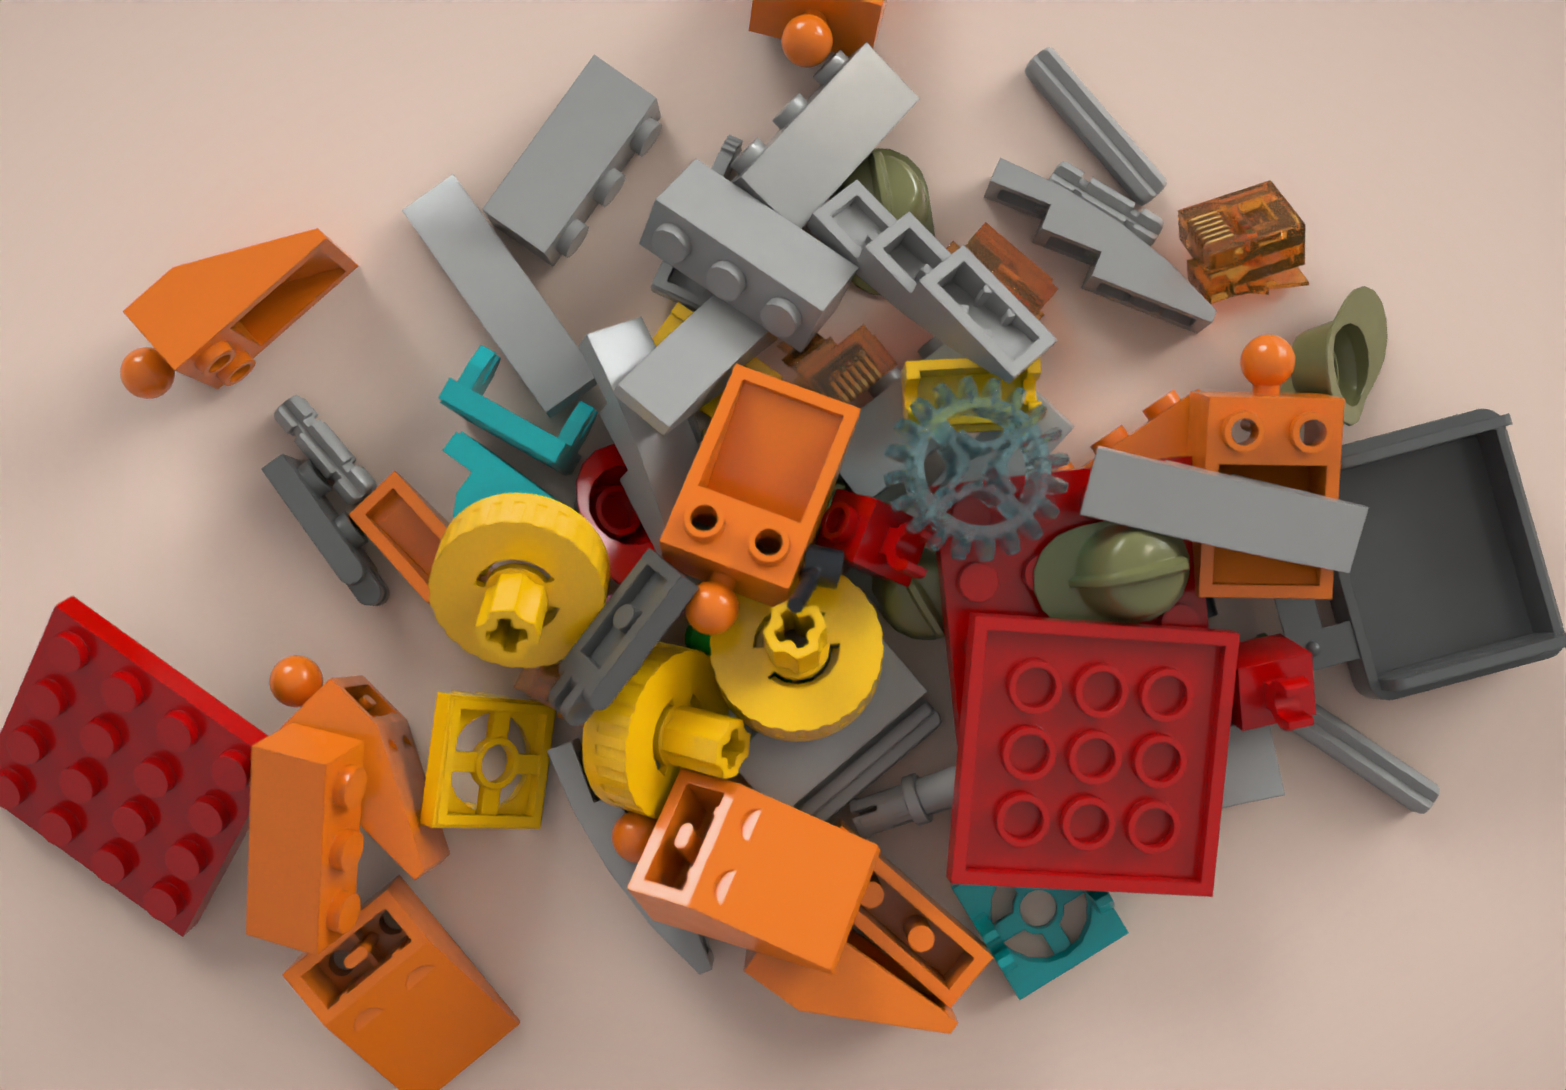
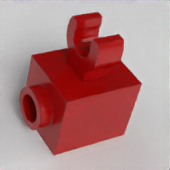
(873, 537)
(1273, 684)

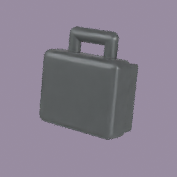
(1443, 565)

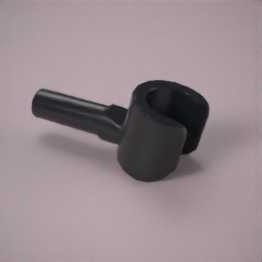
(820, 568)

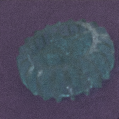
(1019, 429)

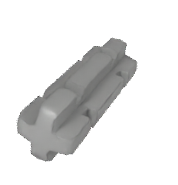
(1143, 224)
(325, 450)

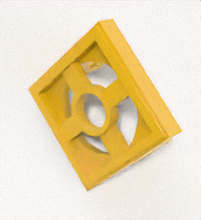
(525, 805)

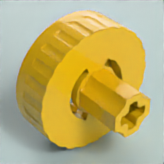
(517, 611)
(757, 648)
(664, 712)

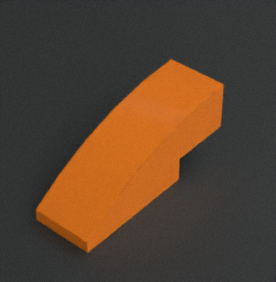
(404, 529)

